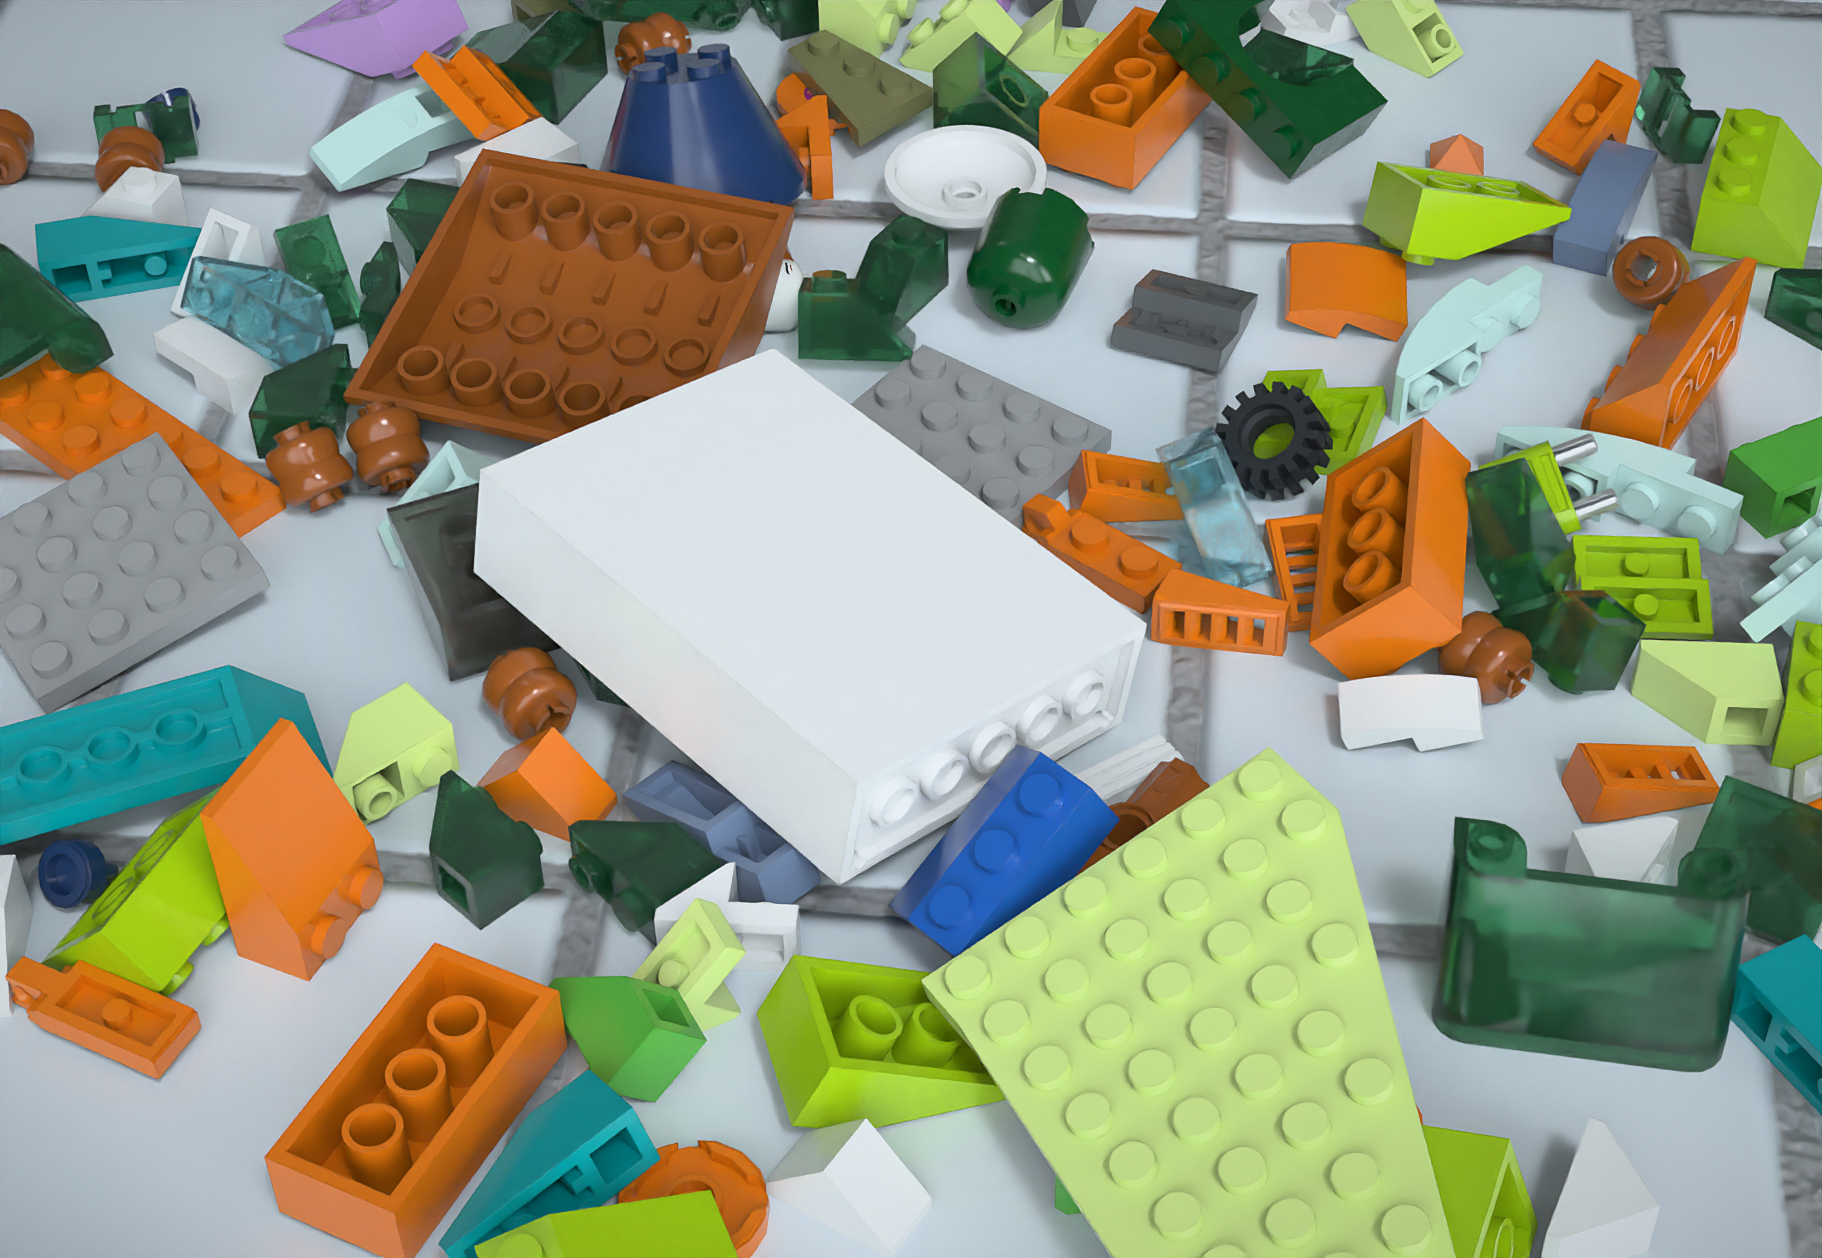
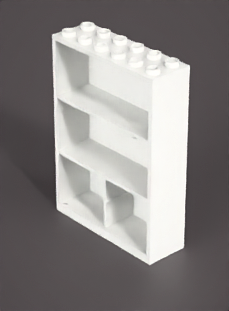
(804, 606)

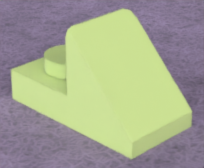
(1049, 47)
(696, 961)

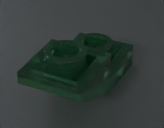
(382, 286)

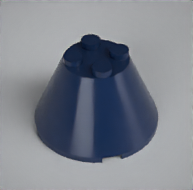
(701, 128)

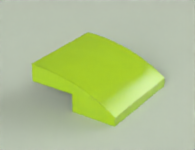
(1350, 412)
(1651, 578)

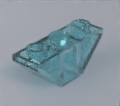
(259, 308)
(1215, 509)

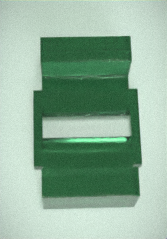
(170, 124)
(1688, 129)

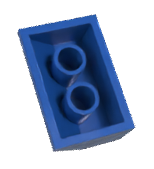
(1005, 851)

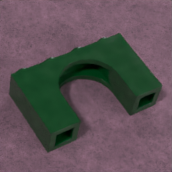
(1284, 120)

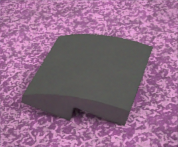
(1184, 320)

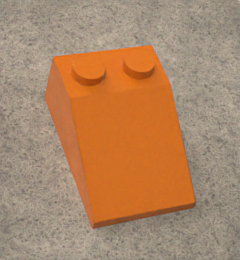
(289, 856)

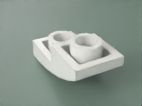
(1423, 707)

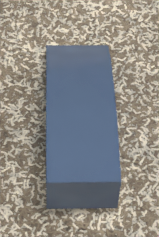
(1603, 207)
(765, 862)

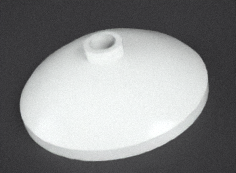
(959, 172)

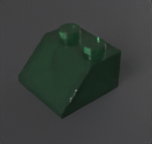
(986, 90)

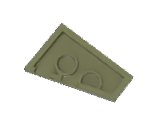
(858, 86)

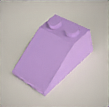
(380, 34)

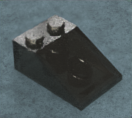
(461, 611)

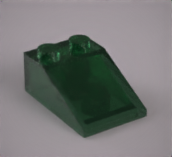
(548, 58)

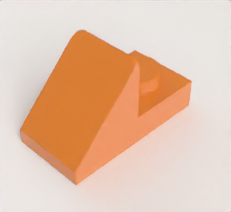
(1594, 111)
(809, 137)

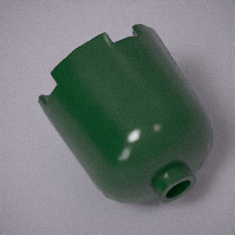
(1029, 257)

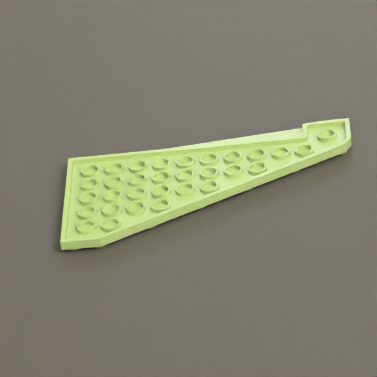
(1210, 1038)

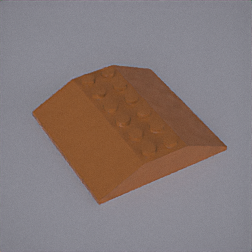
(572, 298)

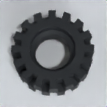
(1291, 464)

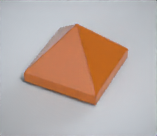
(1457, 155)

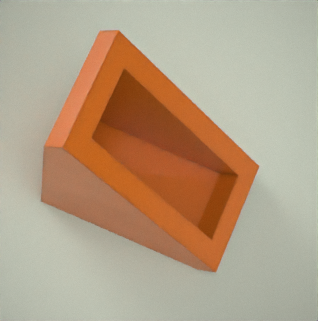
(548, 785)

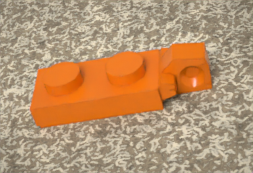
(1098, 551)
(105, 1013)

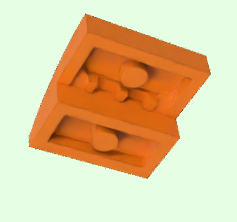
(477, 92)
(1343, 285)

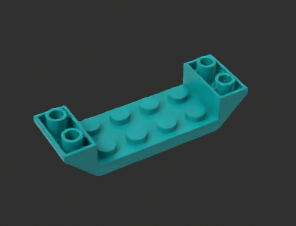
(139, 748)

